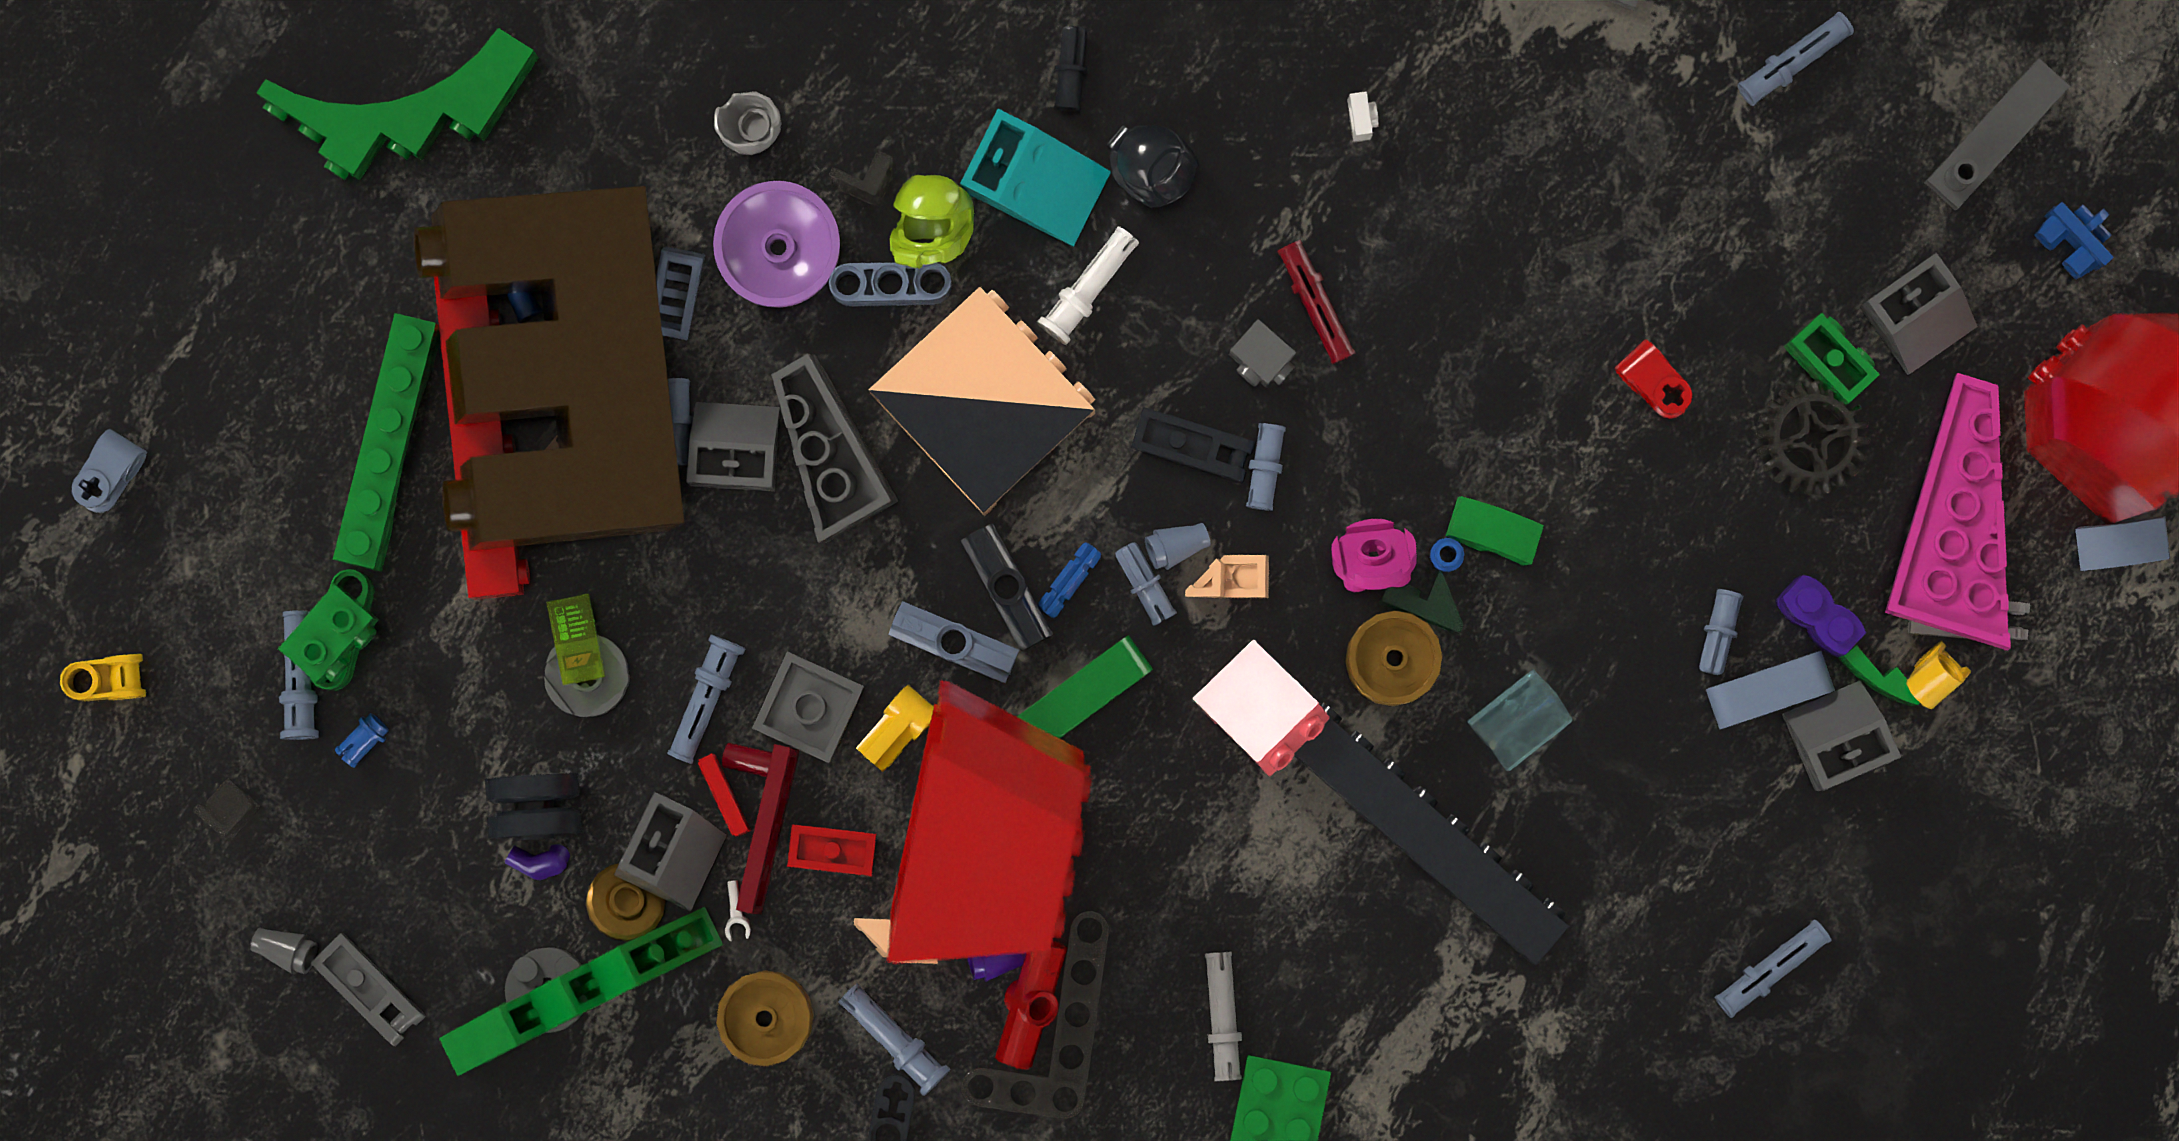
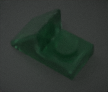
(1436, 609)

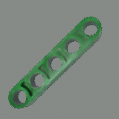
(1089, 689)

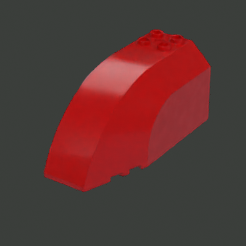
(2110, 413)

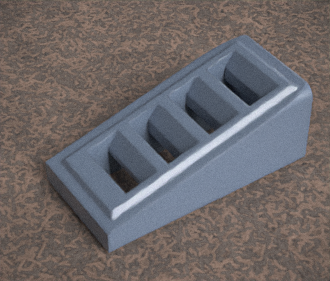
(687, 258)

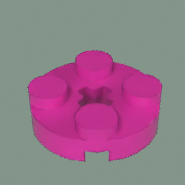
(1362, 572)

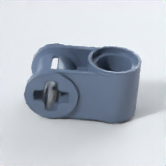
(110, 468)

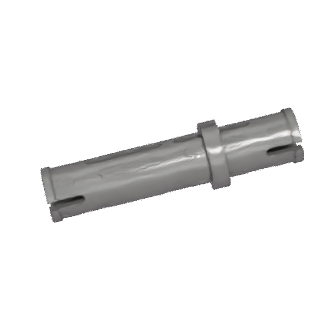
(1223, 1017)

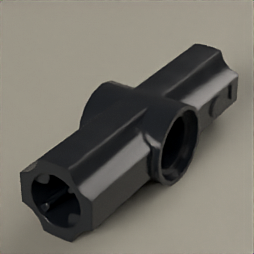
(993, 562)

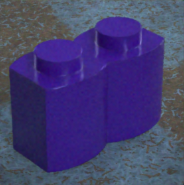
(1828, 624)

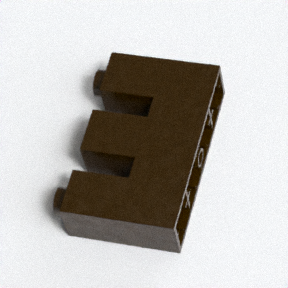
(588, 364)

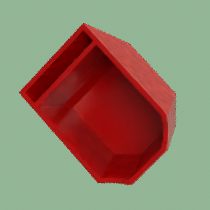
(987, 836)

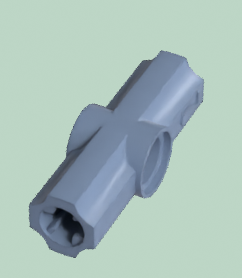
(927, 632)

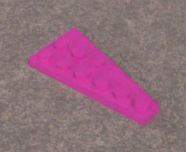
(1957, 542)

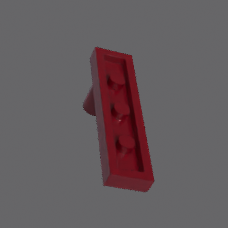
(779, 769)

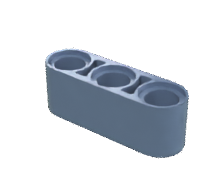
(871, 275)
(1770, 690)

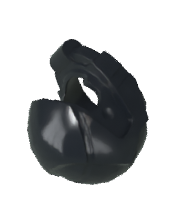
(1152, 164)

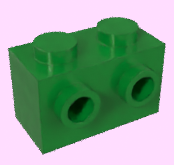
(1832, 358)
(330, 635)

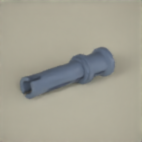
(718, 679)
(298, 697)
(908, 1053)

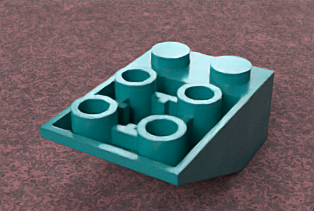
(1034, 178)

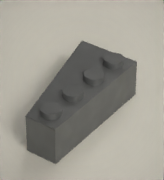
(833, 459)

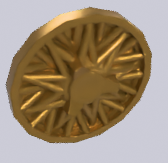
(622, 908)

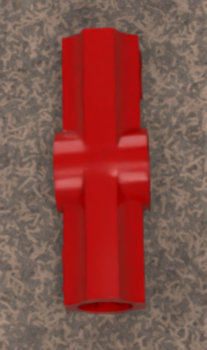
(1030, 1006)

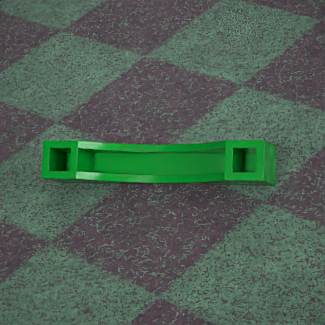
(378, 471)

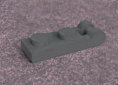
(367, 988)

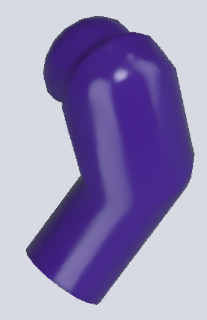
(541, 865)

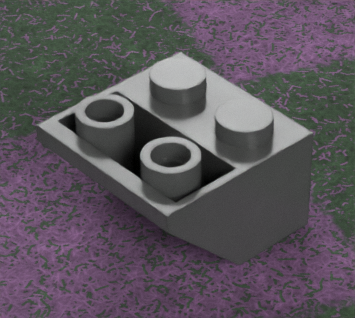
(1920, 313)
(733, 446)
(1841, 736)
(671, 852)

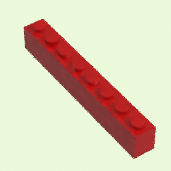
(494, 570)

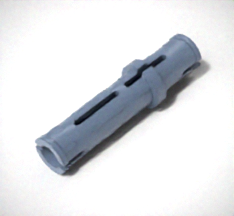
(1781, 69)
(1733, 1000)

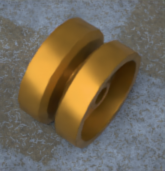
(1375, 676)
(742, 1029)

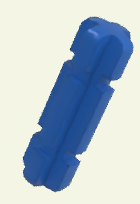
(1069, 580)

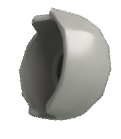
(748, 123)

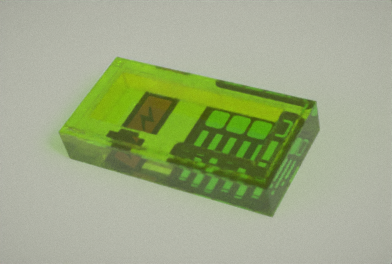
(576, 639)

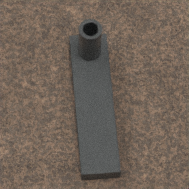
(1997, 134)

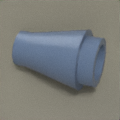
(1173, 545)

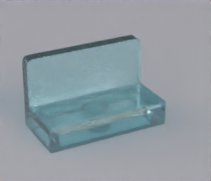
(1520, 720)

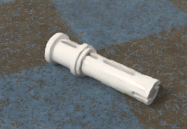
(1077, 300)

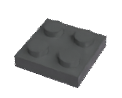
(808, 707)

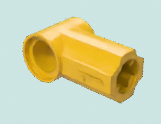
(903, 720)

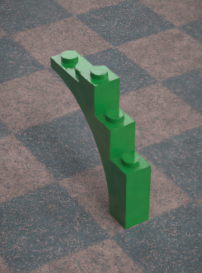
(355, 133)

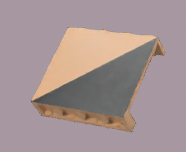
(983, 399)

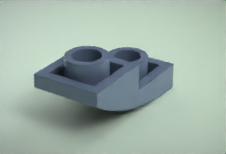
(2122, 543)

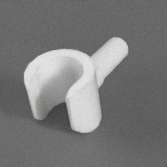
(736, 916)

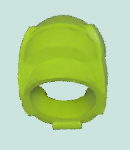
(931, 210)

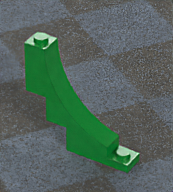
(580, 991)

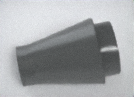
(287, 950)

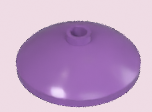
(772, 214)

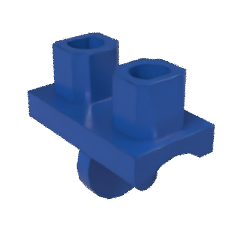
(2063, 225)

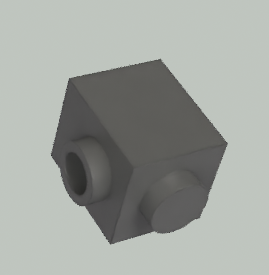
(1263, 356)

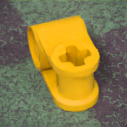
(1936, 676)
(112, 678)

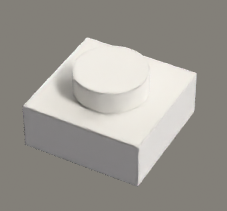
(1362, 116)

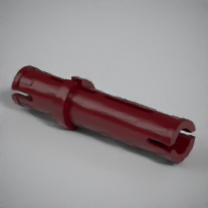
(1293, 257)

